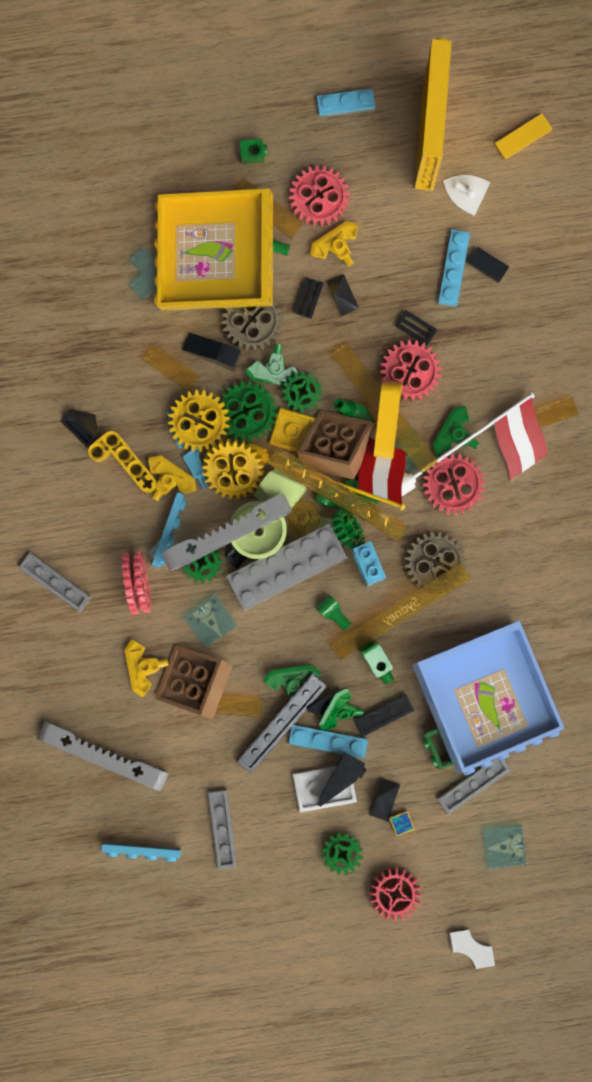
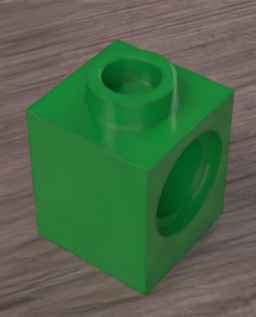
(247, 145)

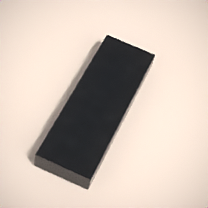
(384, 715)

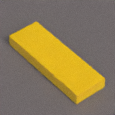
(523, 136)

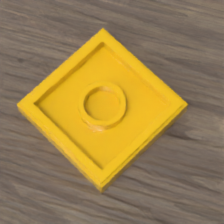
(290, 430)

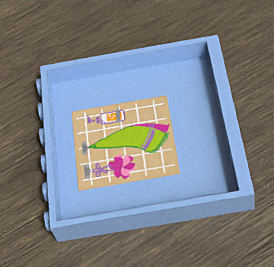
(488, 698)

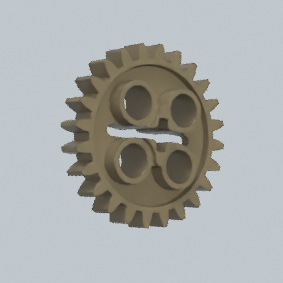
(265, 330)
(442, 546)

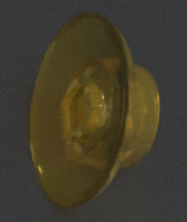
(311, 518)

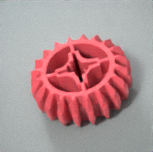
(391, 903)

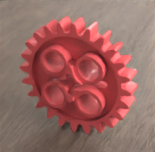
(329, 209)
(426, 378)
(470, 479)

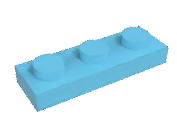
(346, 102)

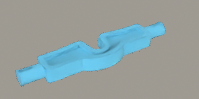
(192, 459)

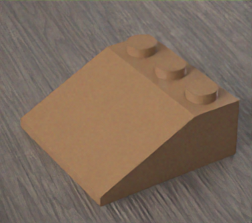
(336, 444)
(194, 682)

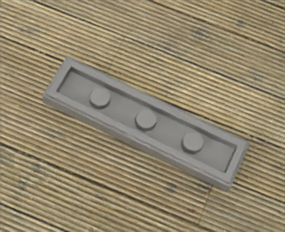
(54, 582)
(473, 785)
(222, 829)

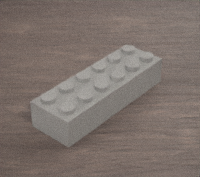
(287, 567)

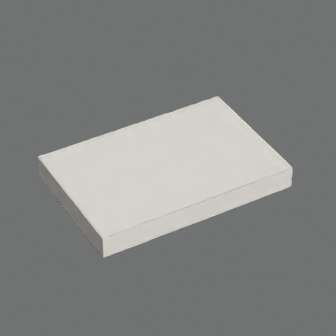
(312, 783)

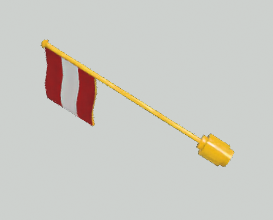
(377, 476)

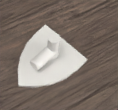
(466, 191)

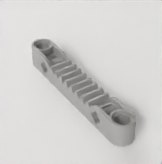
(178, 556)
(54, 734)

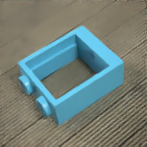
(370, 572)

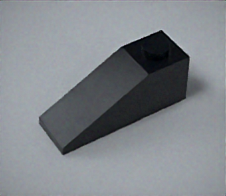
(212, 351)
(344, 775)

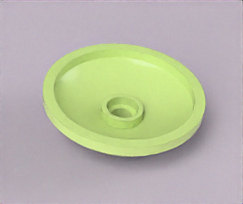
(261, 545)

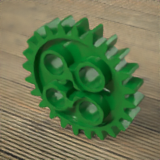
(253, 428)

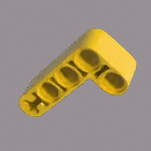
(387, 419)
(127, 464)

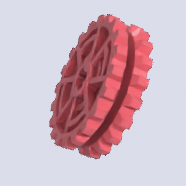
(136, 582)

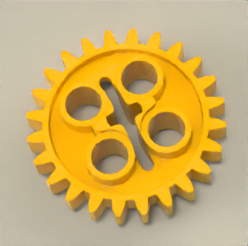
(206, 405)
(215, 471)

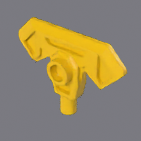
(336, 243)
(170, 477)
(141, 667)

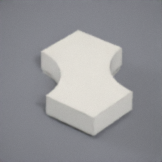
(464, 943)

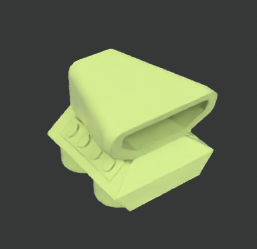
(278, 483)

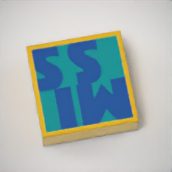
(402, 823)

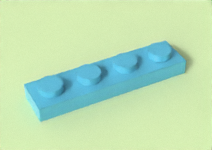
(454, 268)
(173, 521)
(328, 741)
(132, 851)

